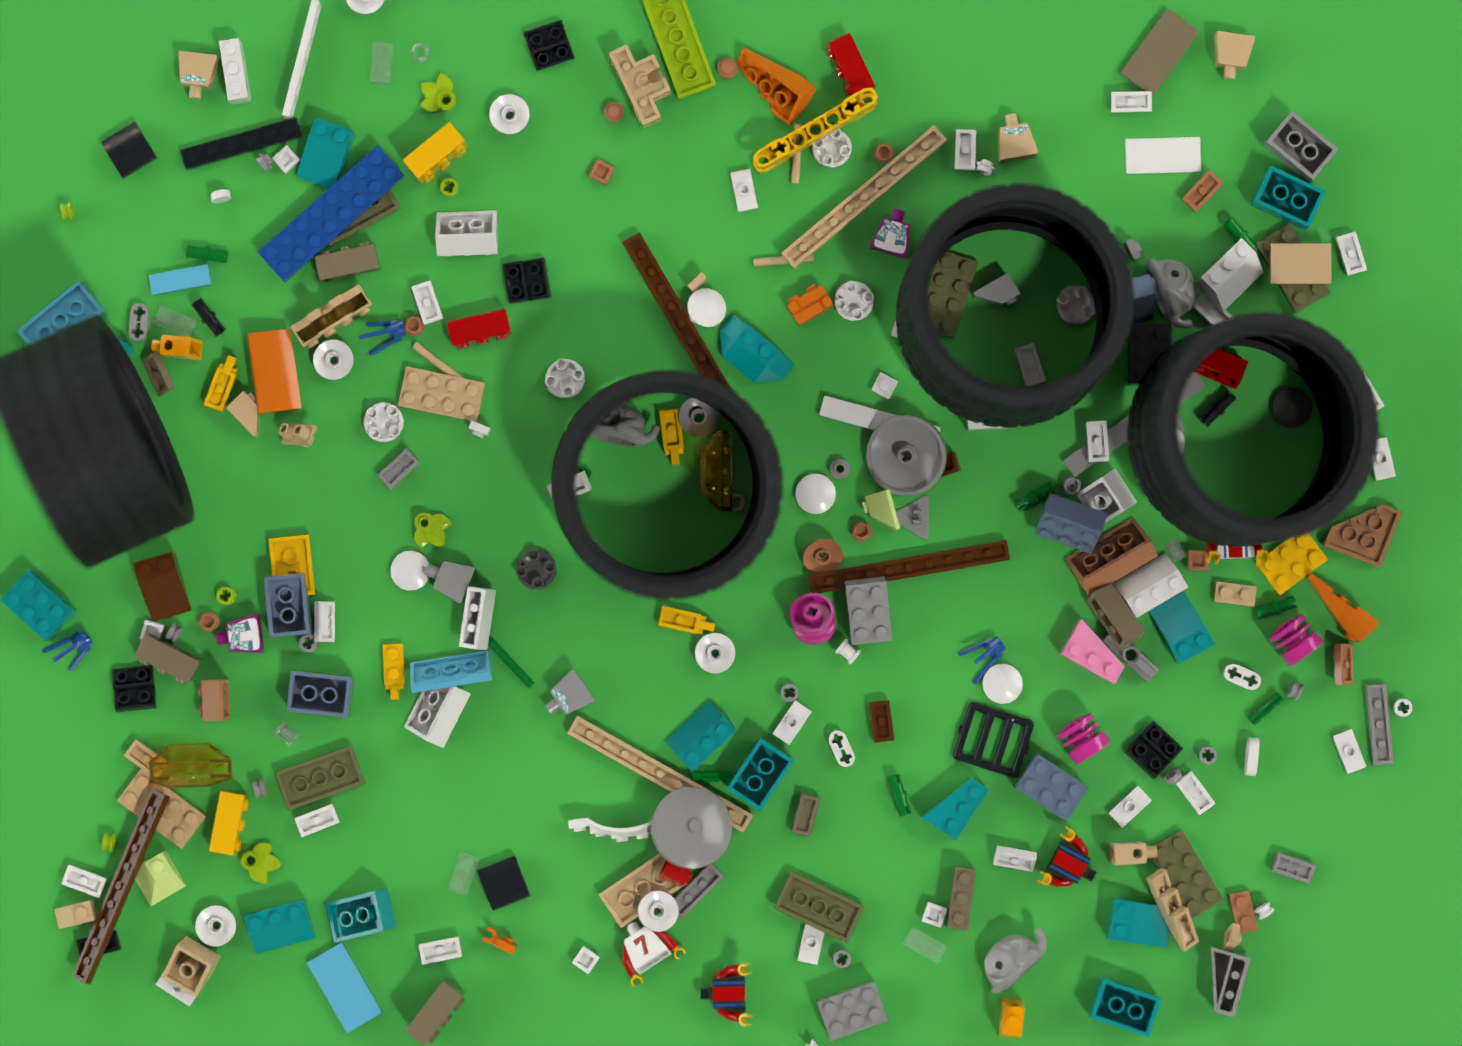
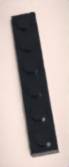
(241, 143)

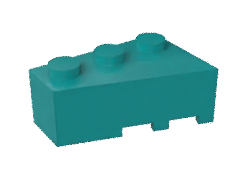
(957, 808)

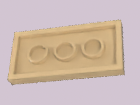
(441, 394)
(179, 818)
(625, 895)

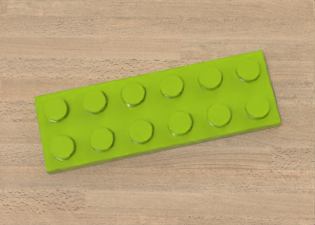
(680, 46)

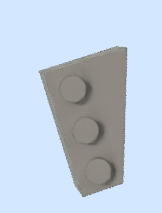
(1228, 979)

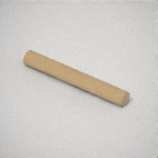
(796, 159)
(775, 261)
(435, 360)

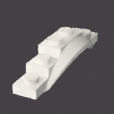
(619, 834)

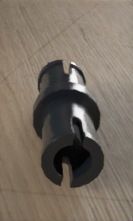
(208, 317)
(1217, 408)

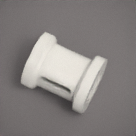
(848, 651)

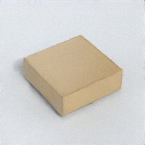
(697, 282)

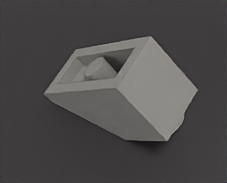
(998, 291)

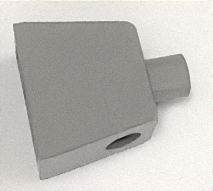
(451, 579)

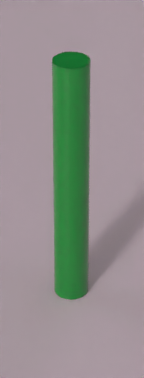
(510, 663)

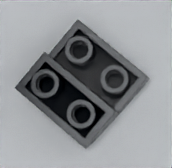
(549, 45)
(129, 150)
(527, 280)
(134, 688)
(1153, 750)
(503, 883)

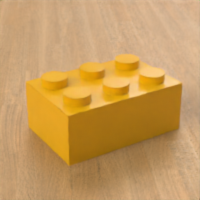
(436, 153)

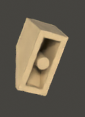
(246, 412)
(76, 914)

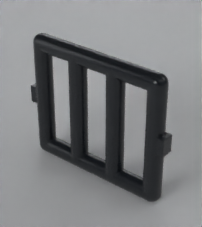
(996, 765)

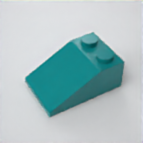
(325, 153)
(1181, 627)
(360, 915)
(1137, 923)

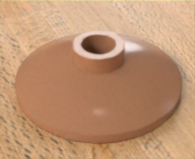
(822, 562)

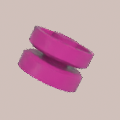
(813, 618)

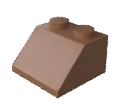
(214, 700)

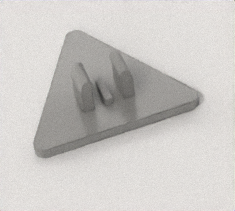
(915, 517)

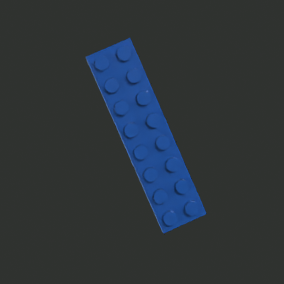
(331, 214)

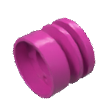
(1295, 639)
(1083, 738)

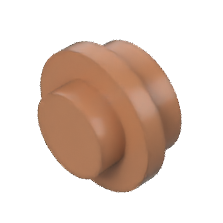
(727, 68)
(613, 112)
(883, 153)
(414, 325)
(861, 531)
(208, 621)

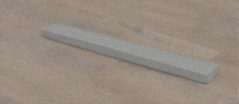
(1118, 433)

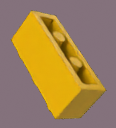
(229, 823)

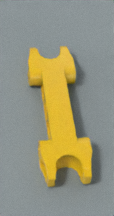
(844, 117)

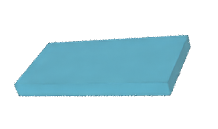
(65, 310)
(450, 671)
(344, 987)

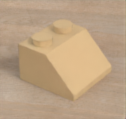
(191, 966)

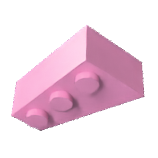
(1091, 653)

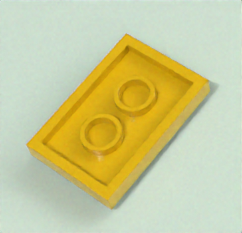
(293, 556)
(1291, 562)

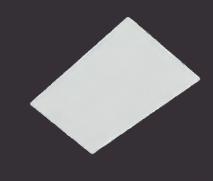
(1163, 155)

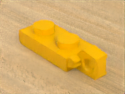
(222, 385)
(672, 434)
(684, 621)
(394, 669)

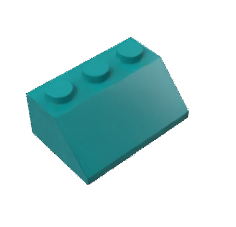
(700, 736)
(280, 926)

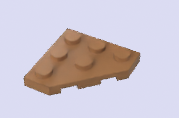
(1365, 535)

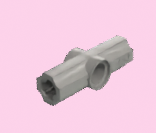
(1140, 664)

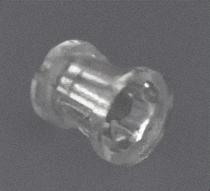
(1175, 550)
(286, 733)

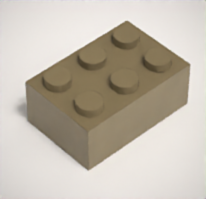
(436, 1012)

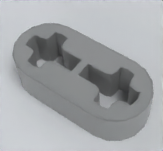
(144, 323)

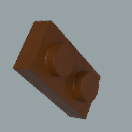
(881, 721)

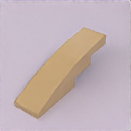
(1171, 908)

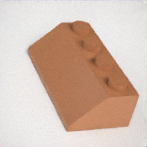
(1112, 557)

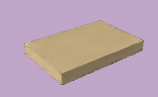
(1300, 263)

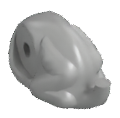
(1174, 290)
(625, 427)
(1012, 959)

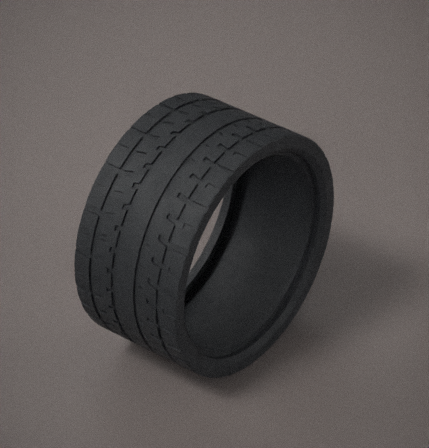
(1070, 228)
(1345, 411)
(91, 442)
(761, 515)

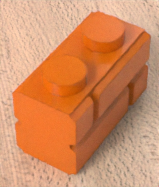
(809, 305)

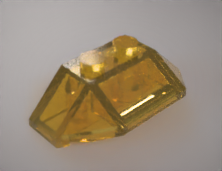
(716, 470)
(190, 766)

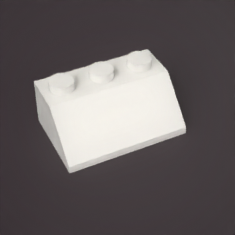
(466, 233)
(1231, 275)
(1150, 585)
(437, 714)

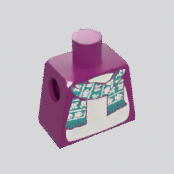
(892, 235)
(243, 635)

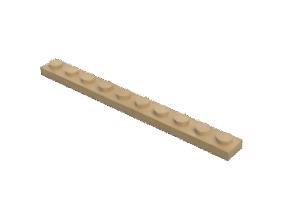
(864, 197)
(647, 765)

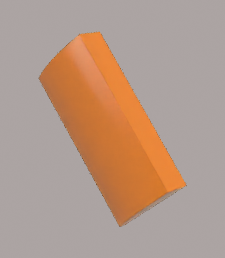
(274, 371)

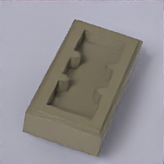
(805, 814)

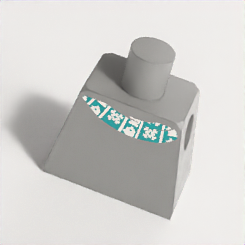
(570, 694)

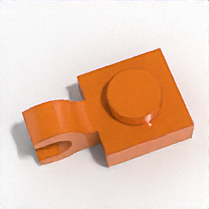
(505, 943)

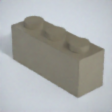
(347, 262)
(1116, 616)
(167, 658)
(960, 898)

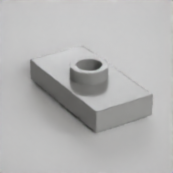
(398, 468)
(1293, 867)

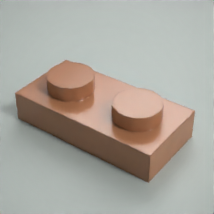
(1202, 191)
(1343, 664)
(1243, 911)

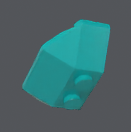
(752, 352)

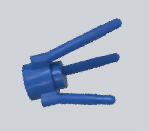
(394, 329)
(80, 641)
(994, 648)

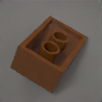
(162, 586)

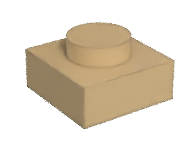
(1232, 937)

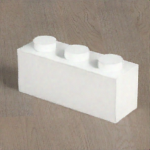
(235, 71)
(477, 618)

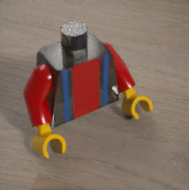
(1068, 862)
(729, 993)

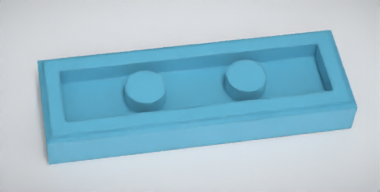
(180, 279)

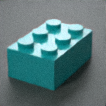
(1288, 198)
(38, 605)
(760, 774)
(1124, 1006)

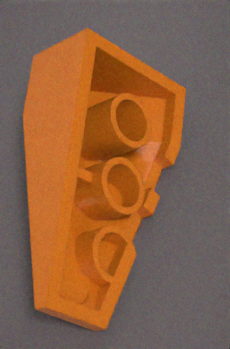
(782, 88)
(1351, 620)

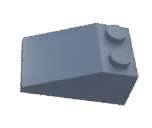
(287, 605)

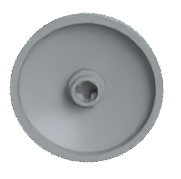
(906, 455)
(691, 827)

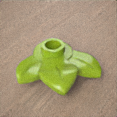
(437, 92)
(433, 531)
(263, 862)

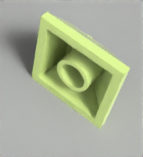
(882, 509)
(159, 878)

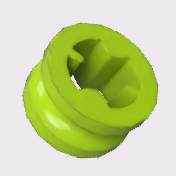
(455, 188)
(67, 211)
(231, 599)
(109, 842)

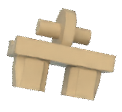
(297, 434)

